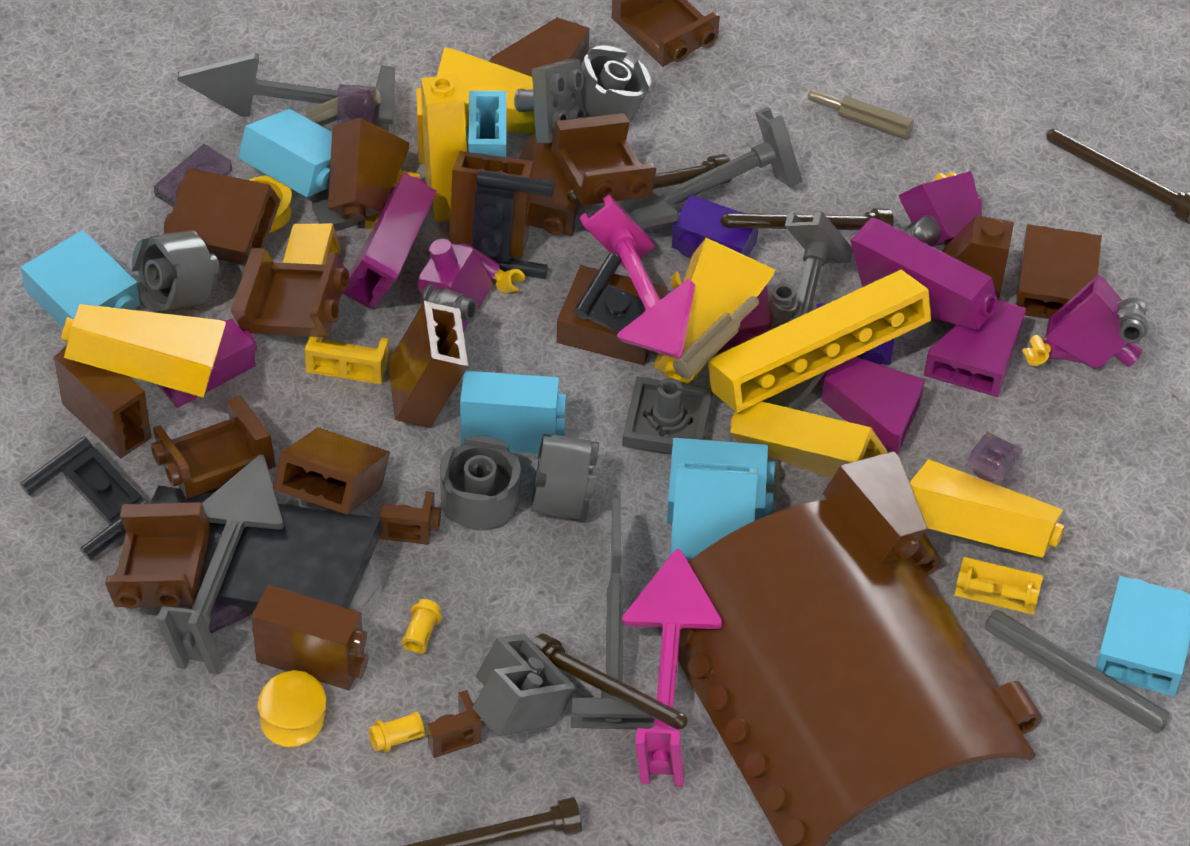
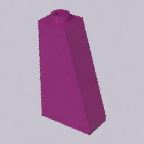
(390, 241)
(955, 289)

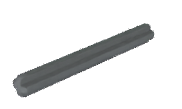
(1077, 671)

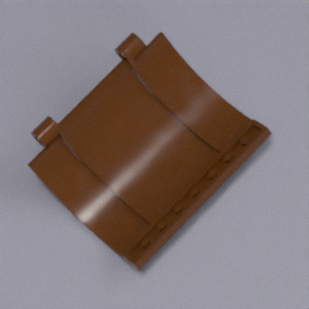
(839, 672)

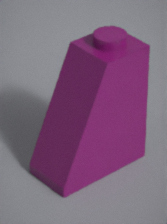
(979, 356)
(233, 358)
(874, 398)

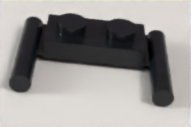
(495, 218)
(609, 305)
(97, 482)

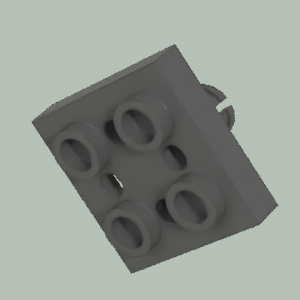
(554, 96)
(671, 407)

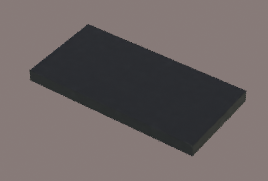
(313, 554)

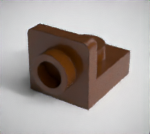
(410, 523)
(456, 731)

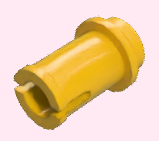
(424, 617)
(395, 732)

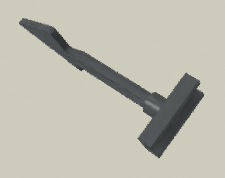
(235, 83)
(774, 150)
(822, 246)
(239, 503)
(609, 711)

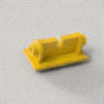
(998, 585)

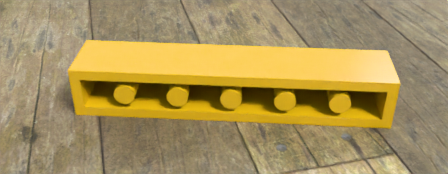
(819, 340)

